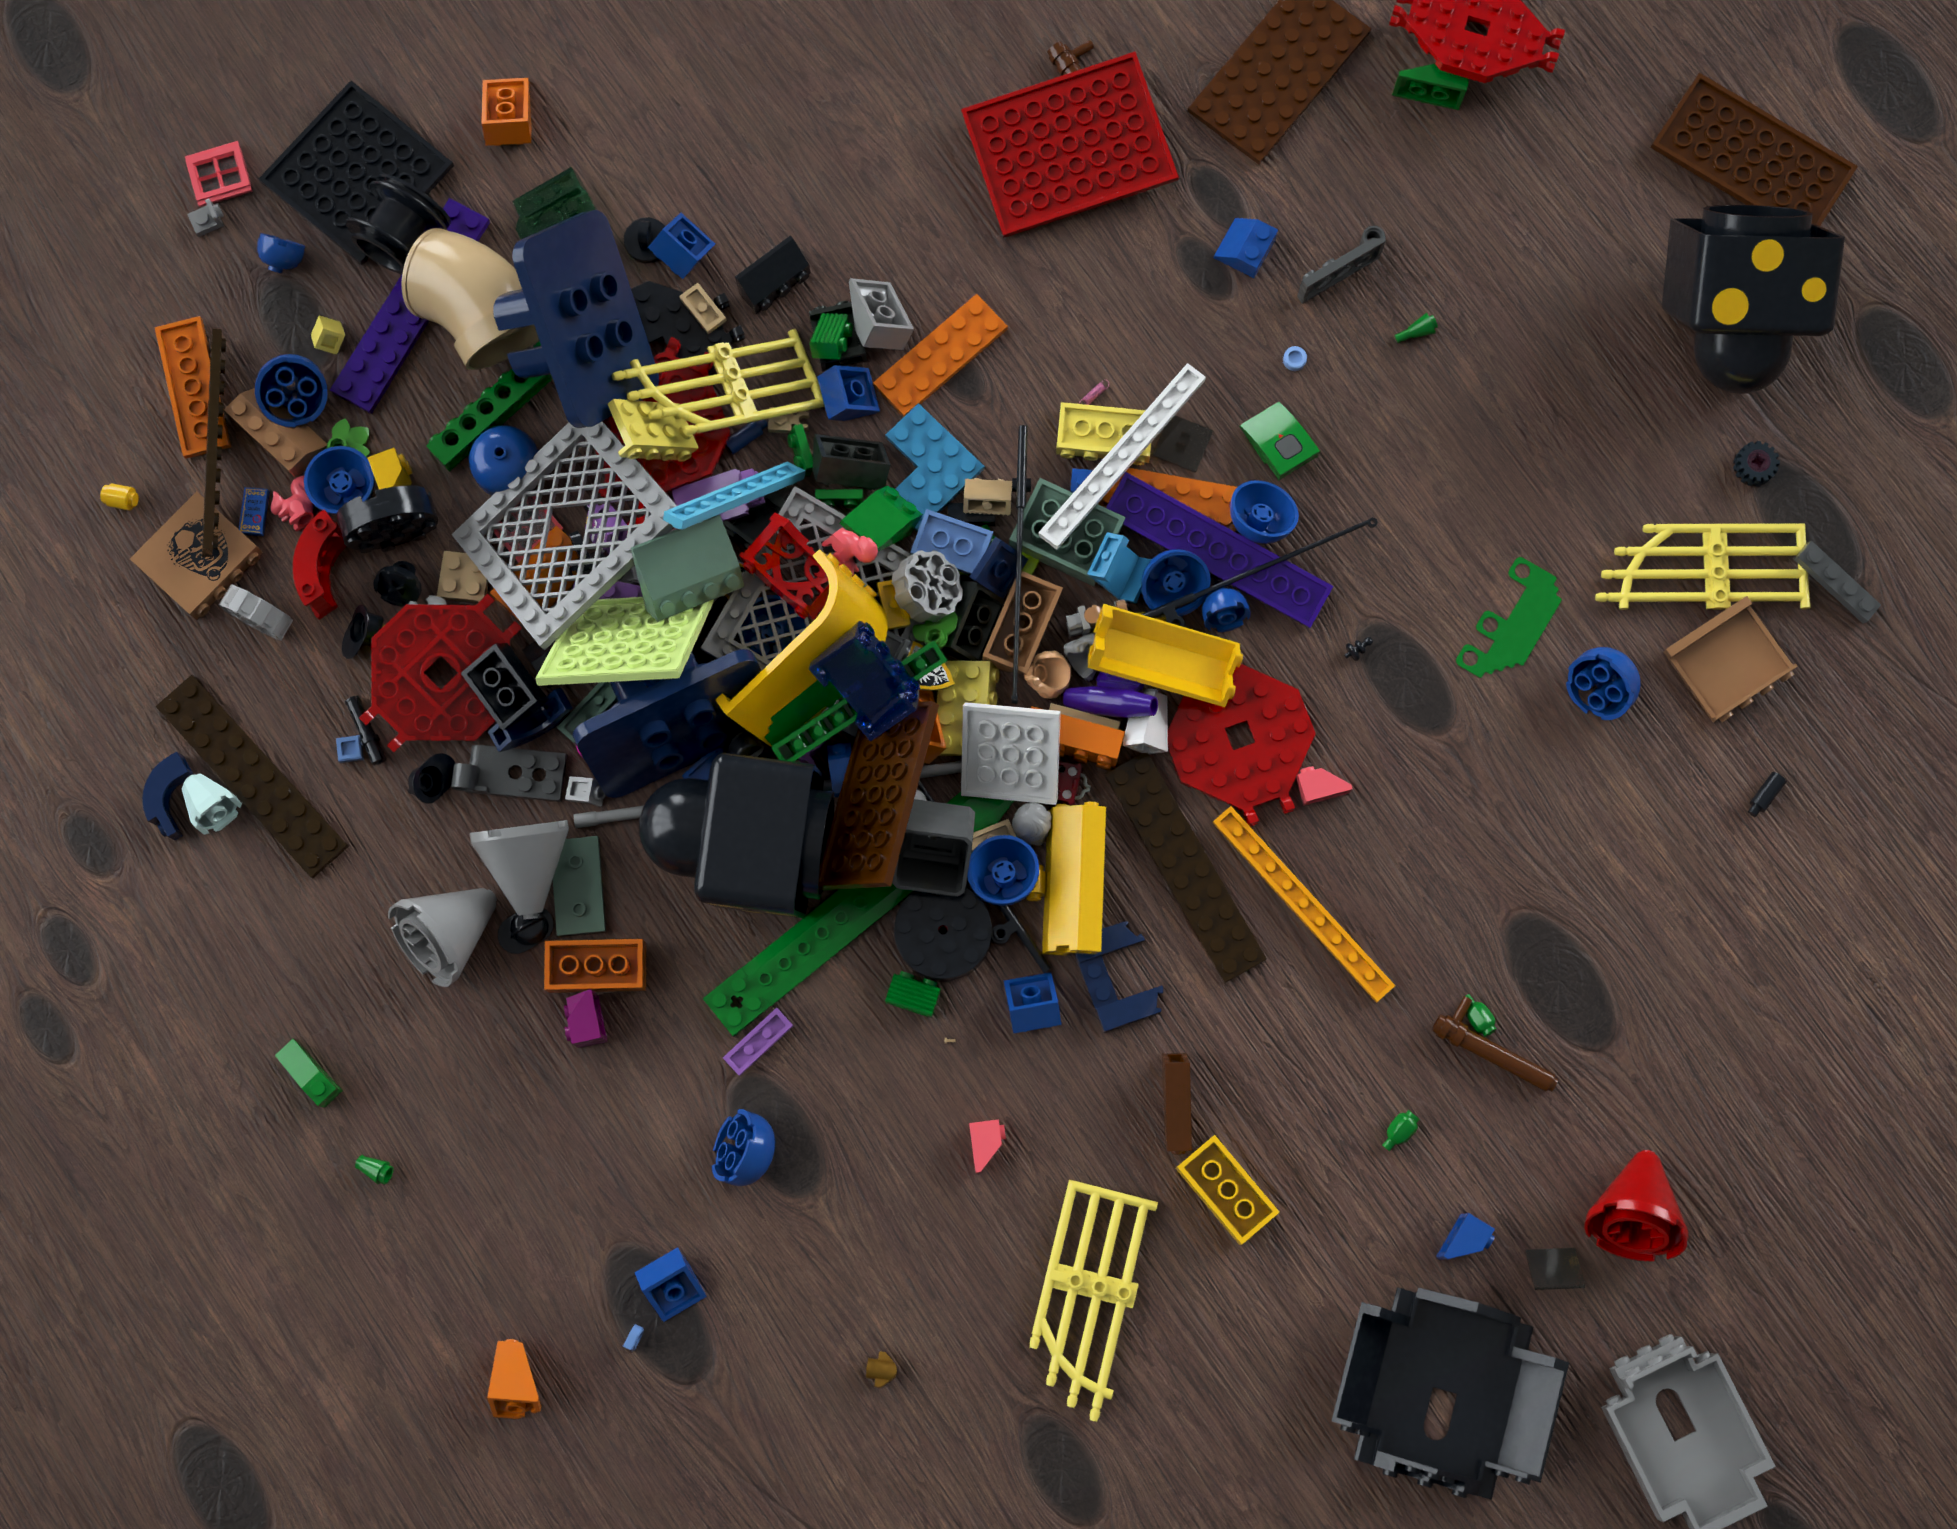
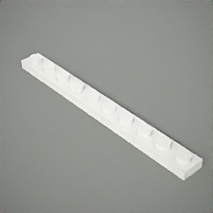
(1121, 456)

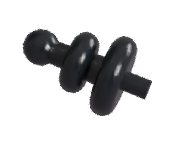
(1359, 647)

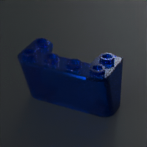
(868, 679)

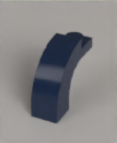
(535, 725)
(158, 791)

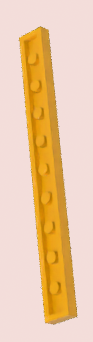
(1303, 904)

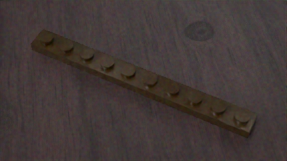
(213, 452)

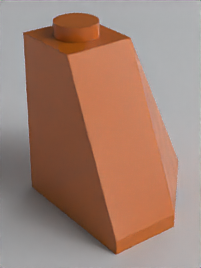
(511, 1382)

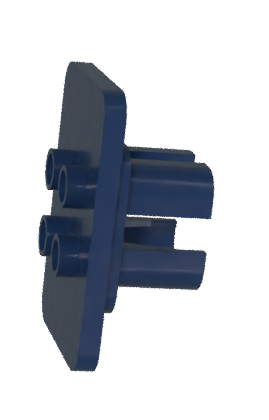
(581, 313)
(663, 725)

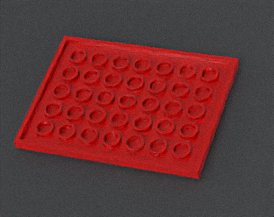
(1069, 144)

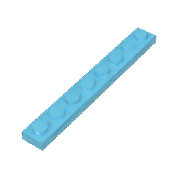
(733, 495)

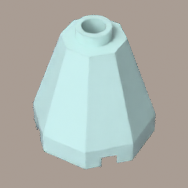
(209, 803)

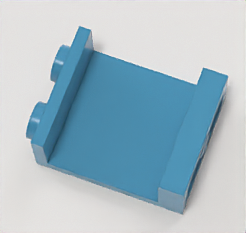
(1118, 568)

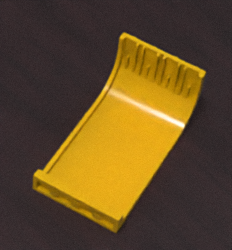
(789, 671)

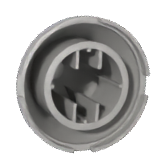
(523, 861)
(442, 930)

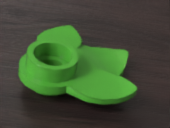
(350, 437)
(932, 630)

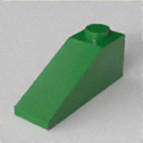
(308, 1074)

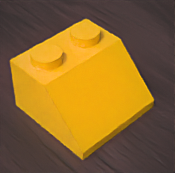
(390, 469)

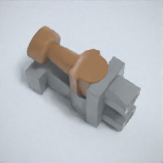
(1085, 620)

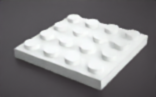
(1010, 753)

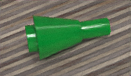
(1421, 327)

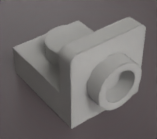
(206, 218)
(584, 791)

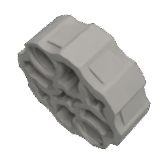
(927, 586)
(255, 612)

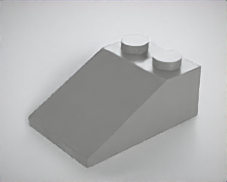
(879, 315)

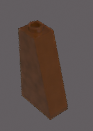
(1177, 1102)

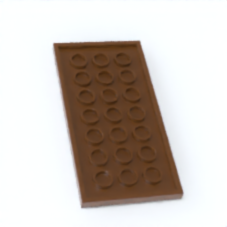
(1278, 73)
(1751, 152)
(876, 804)

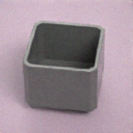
(936, 849)

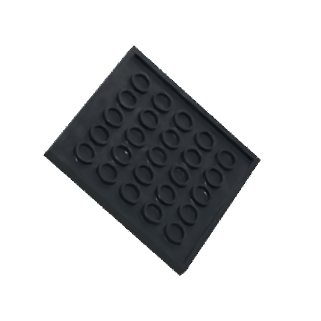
(339, 155)

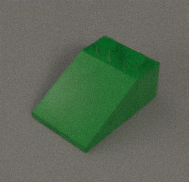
(1431, 86)
(883, 518)

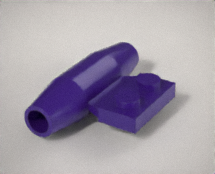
(1111, 697)

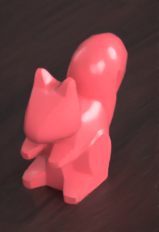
(297, 508)
(848, 545)

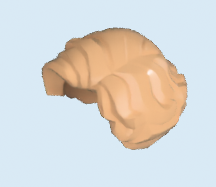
(1049, 674)

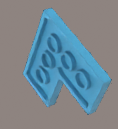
(939, 461)

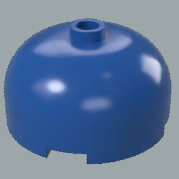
(303, 401)
(513, 452)
(1615, 680)
(752, 1151)

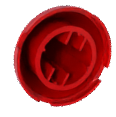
(1639, 1213)

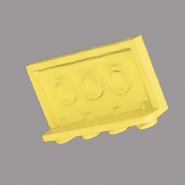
(1094, 431)
(650, 437)
(973, 684)

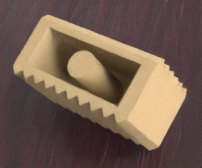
(987, 496)

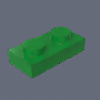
(798, 441)
(848, 497)

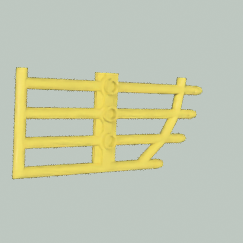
(732, 381)
(1716, 566)
(1089, 1284)

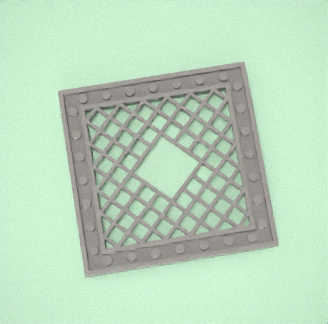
(819, 516)
(549, 623)

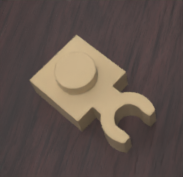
(784, 423)

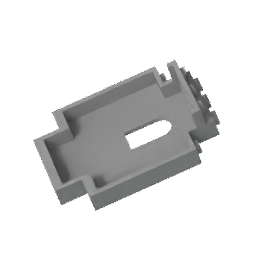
(1705, 1472)

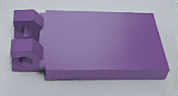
(708, 485)

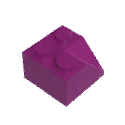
(584, 1020)

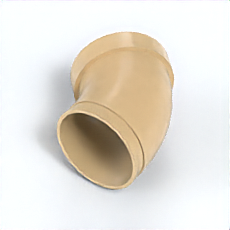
(456, 286)

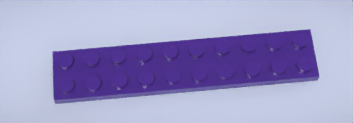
(394, 330)
(1221, 549)

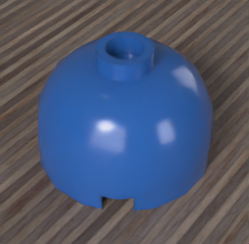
(279, 253)
(1225, 610)

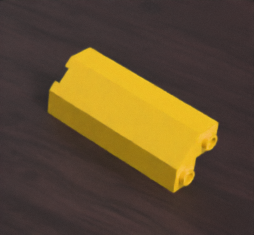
(1164, 655)
(1074, 880)

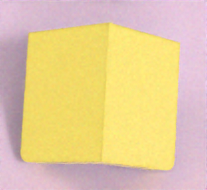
(327, 335)

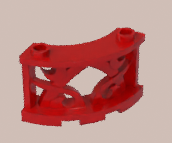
(787, 535)
(312, 562)

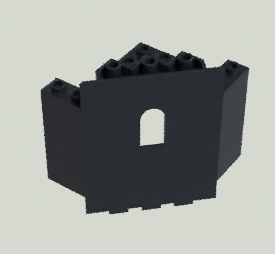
(1464, 1347)

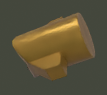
(881, 1369)

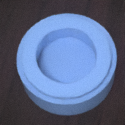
(1294, 358)

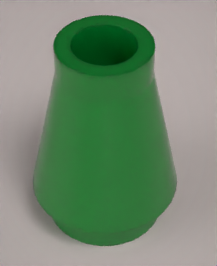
(375, 1169)

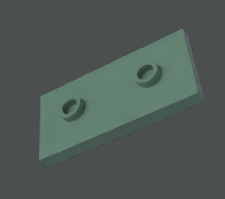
(579, 888)

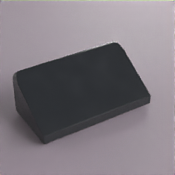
(955, 511)

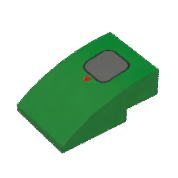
(1280, 440)

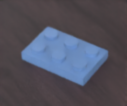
(956, 540)

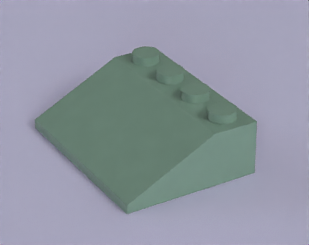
(1080, 548)
(686, 568)

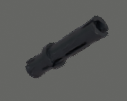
(369, 738)

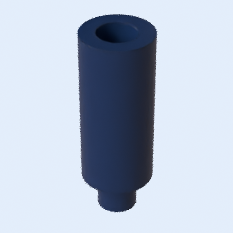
(745, 436)

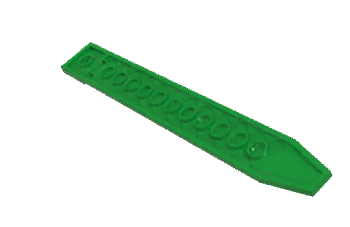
(819, 938)

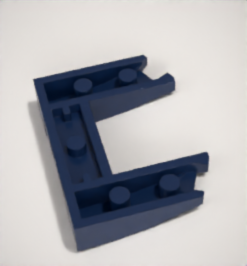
(1111, 1011)

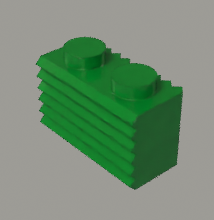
(830, 336)
(912, 994)

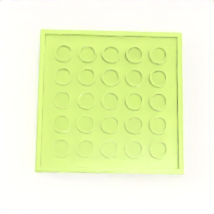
(622, 643)

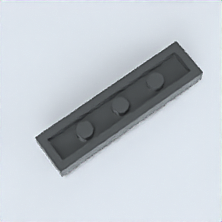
(1837, 582)

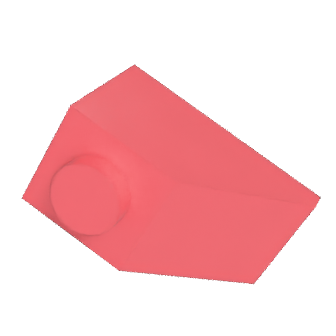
(1320, 785)
(986, 1141)

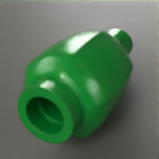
(1480, 1018)
(1401, 1129)

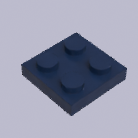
(997, 568)

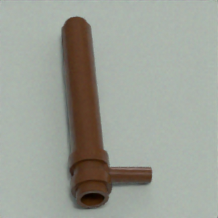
(1067, 59)
(1460, 1035)

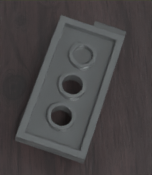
(1341, 268)
(491, 769)

